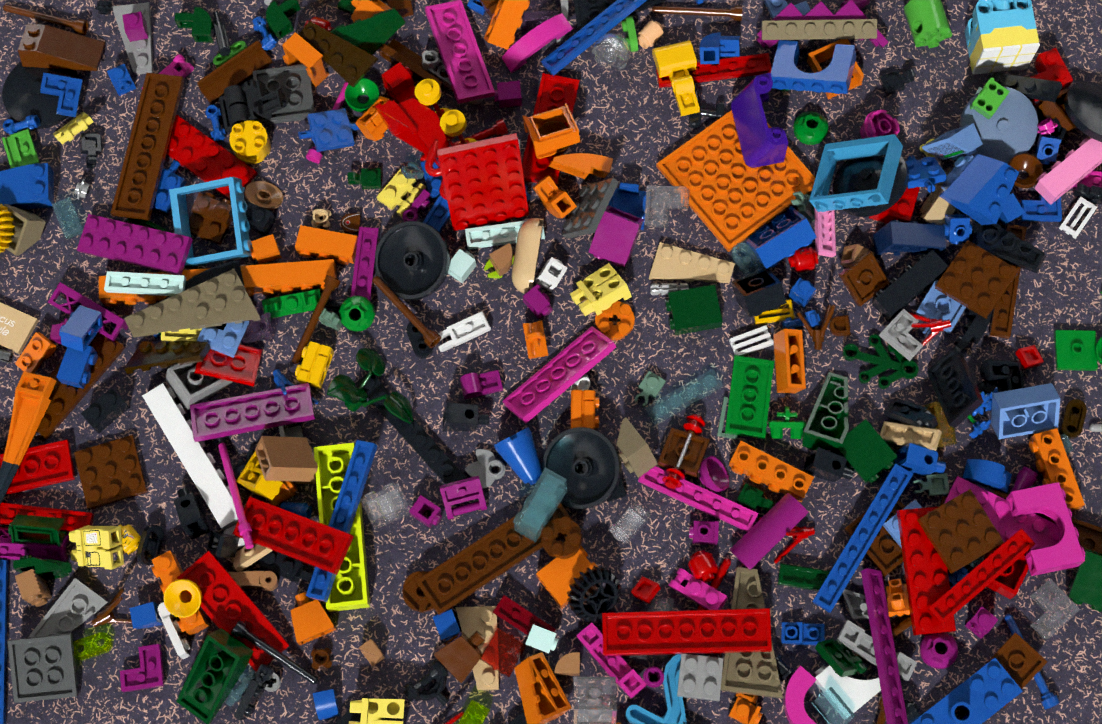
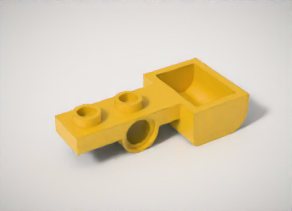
(676, 62)

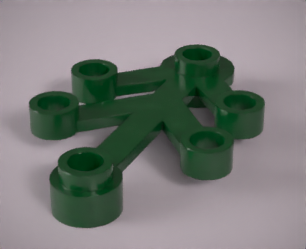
(883, 363)

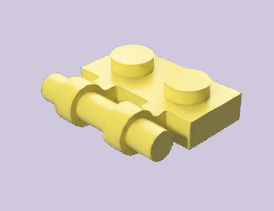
(72, 128)
(397, 189)

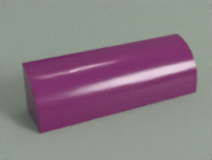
(769, 531)

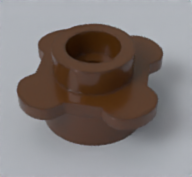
(317, 663)

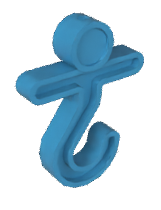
(674, 705)

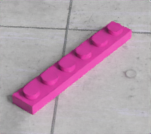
(702, 500)

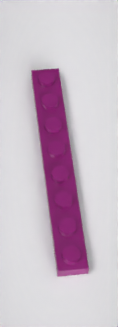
(884, 647)

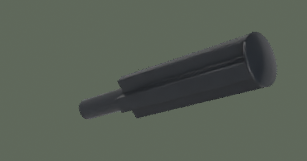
(221, 36)

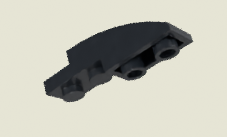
(974, 330)

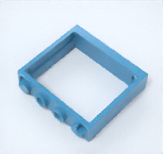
(853, 149)
(239, 209)

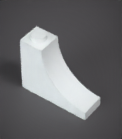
(852, 691)

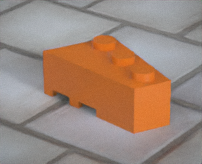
(540, 690)

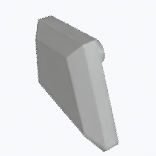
(856, 604)

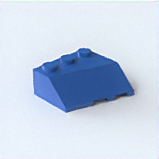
(982, 189)
(781, 237)

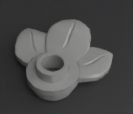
(484, 466)

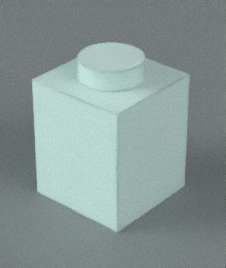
(462, 265)
(541, 639)

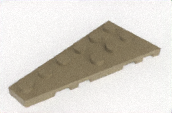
(202, 306)
(750, 671)

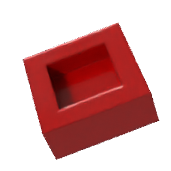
(1029, 357)
(645, 590)

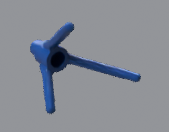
(281, 382)

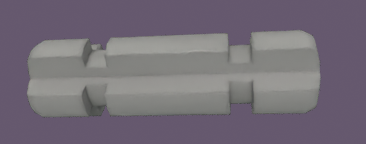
(665, 288)

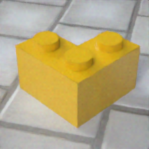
(254, 481)

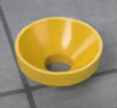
(174, 602)

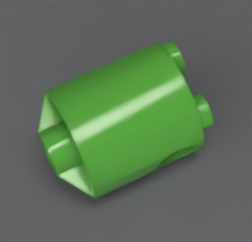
(927, 22)

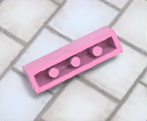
(1070, 171)

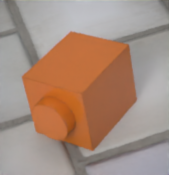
(265, 249)

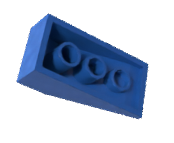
(27, 186)

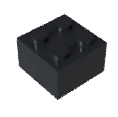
(759, 292)

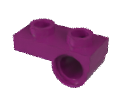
(480, 384)

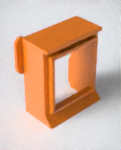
(298, 49)
(825, 53)
(548, 144)

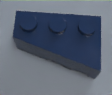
(909, 237)

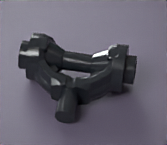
(416, 690)

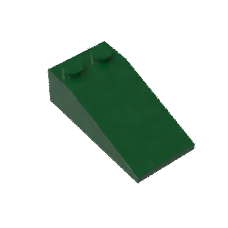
(214, 674)

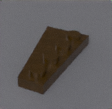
(338, 53)
(165, 354)

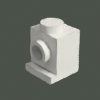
(548, 280)

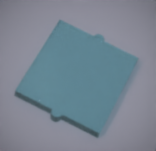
(833, 707)

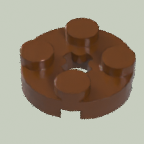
(557, 548)
(411, 592)

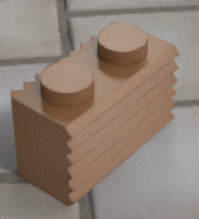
(33, 588)

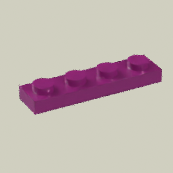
(364, 262)

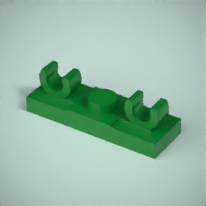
(292, 303)

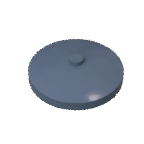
(1008, 131)

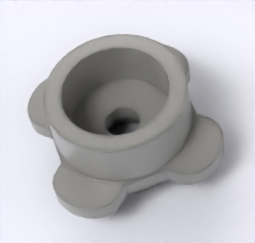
(82, 189)

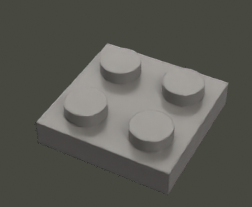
(700, 677)

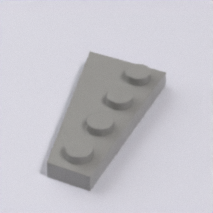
(138, 51)
(70, 610)

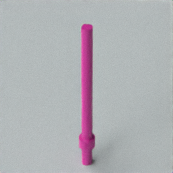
(244, 527)

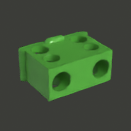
(989, 98)

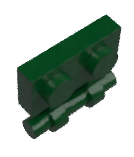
(840, 658)

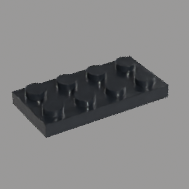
(955, 387)

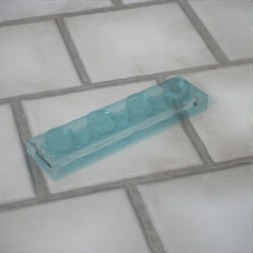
(683, 397)

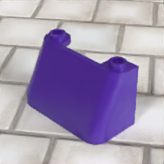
(758, 143)

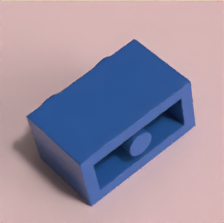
(81, 328)
(77, 366)

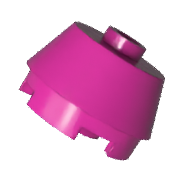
(879, 124)

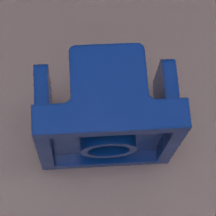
(630, 200)

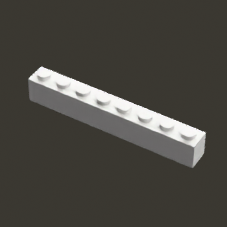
(192, 455)

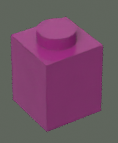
(135, 26)
(508, 94)

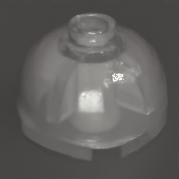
(612, 51)

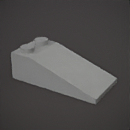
(193, 387)

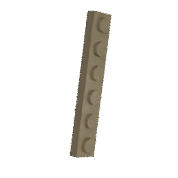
(819, 29)

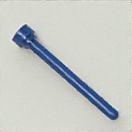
(1048, 698)

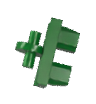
(776, 426)

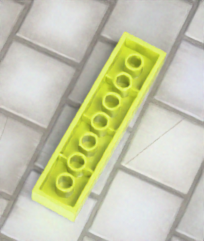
(351, 583)

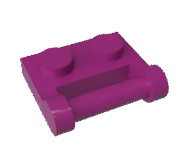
(460, 492)

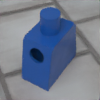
(919, 460)

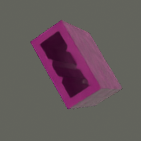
(616, 236)

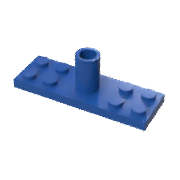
(979, 695)

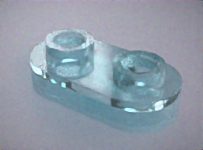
(747, 261)

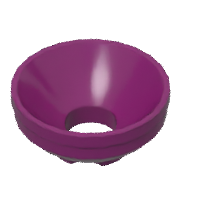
(714, 474)
(931, 657)

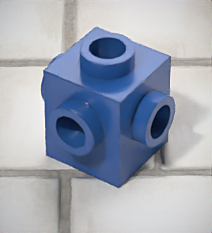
(957, 228)

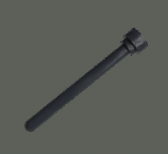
(240, 630)

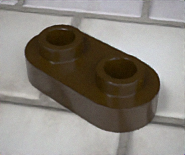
(1073, 420)

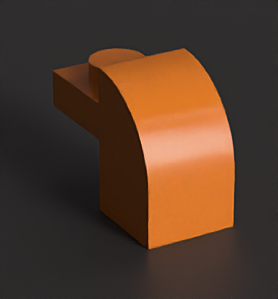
(553, 199)

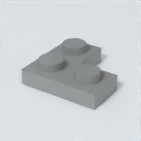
(898, 335)

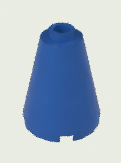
(521, 455)

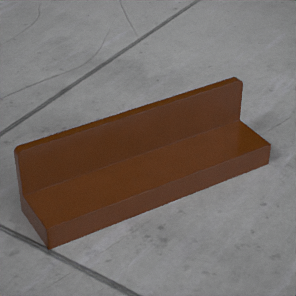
(397, 52)
(234, 72)

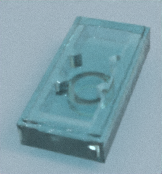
(68, 218)

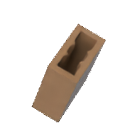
(286, 458)

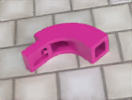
(794, 697)

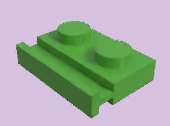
(20, 149)

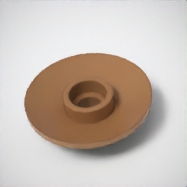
(264, 195)

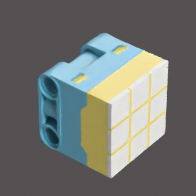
(1001, 36)

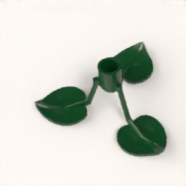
(345, 390)

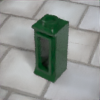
(37, 529)

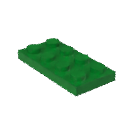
(749, 397)

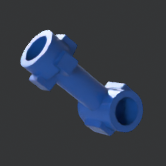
(269, 40)
(214, 114)
(11, 127)
(811, 317)

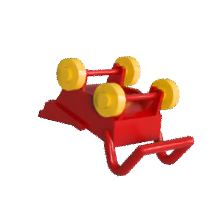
(422, 127)

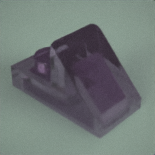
(259, 330)

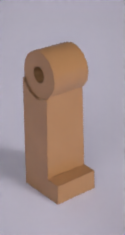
(256, 579)

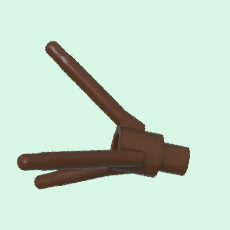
(818, 334)
(107, 615)

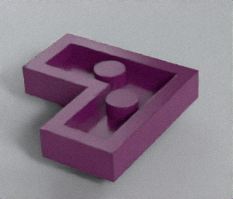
(150, 671)

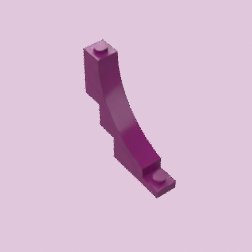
(821, 12)

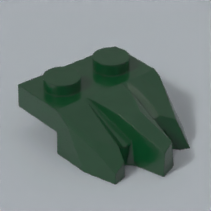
(45, 568)

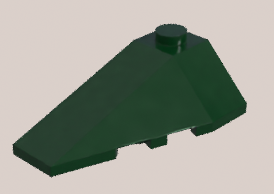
(371, 32)
(829, 417)

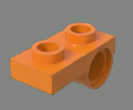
(35, 352)

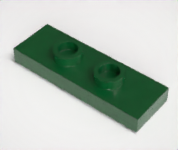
(801, 577)

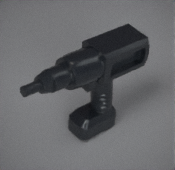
(695, 119)

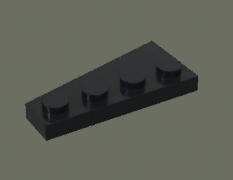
(1007, 246)

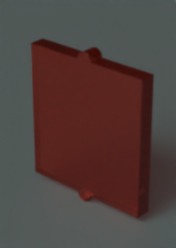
(502, 652)

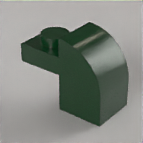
(278, 17)
(200, 23)

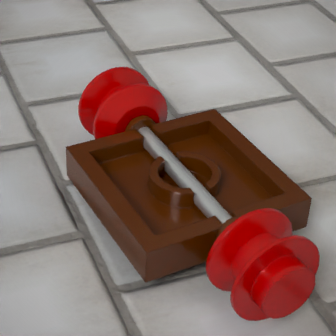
(683, 451)

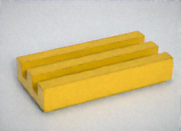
(773, 312)

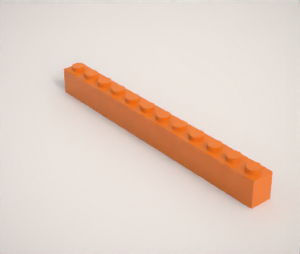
(257, 279)

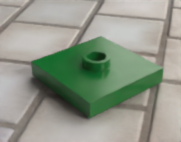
(1075, 350)

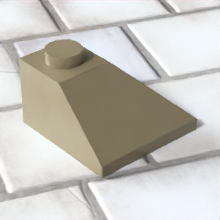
(27, 229)

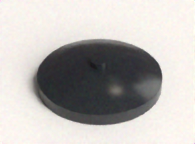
(23, 96)
(1084, 108)
(864, 175)
(412, 260)
(588, 463)

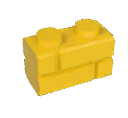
(314, 364)

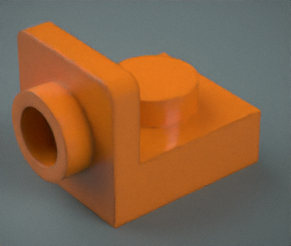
(745, 712)

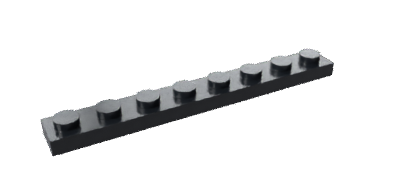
(414, 435)

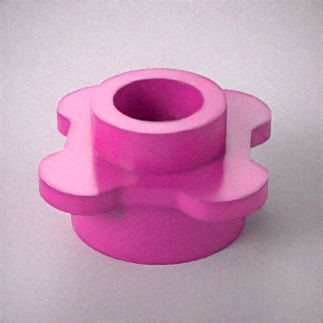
(1046, 126)

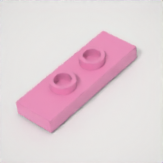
(825, 232)

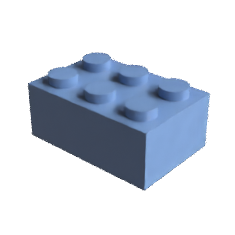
(1025, 411)

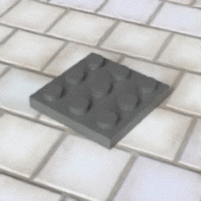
(296, 87)
(590, 208)
(43, 668)

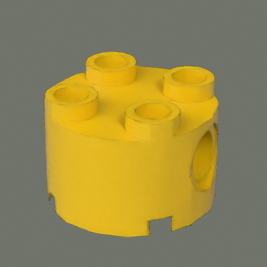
(250, 142)

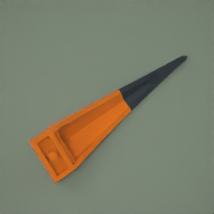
(28, 411)

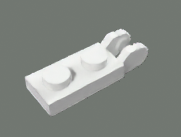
(464, 331)
(173, 629)

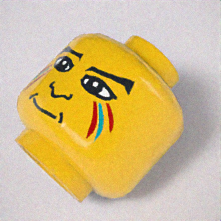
(130, 539)

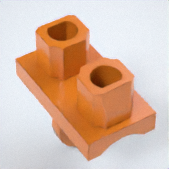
(535, 339)
(897, 598)

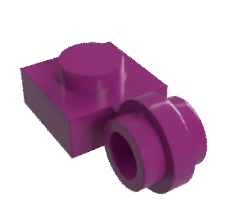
(419, 203)

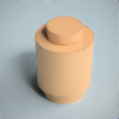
(650, 34)

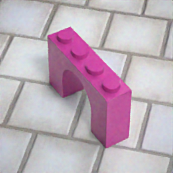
(1051, 502)

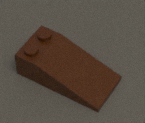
(59, 49)

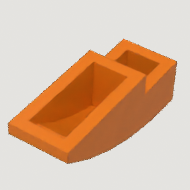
(582, 164)

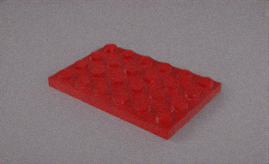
(484, 181)

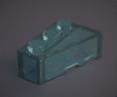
(540, 504)

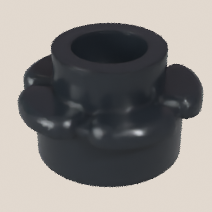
(104, 7)

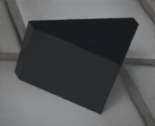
(222, 544)

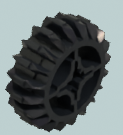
(590, 589)

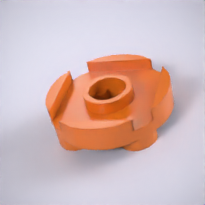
(622, 328)

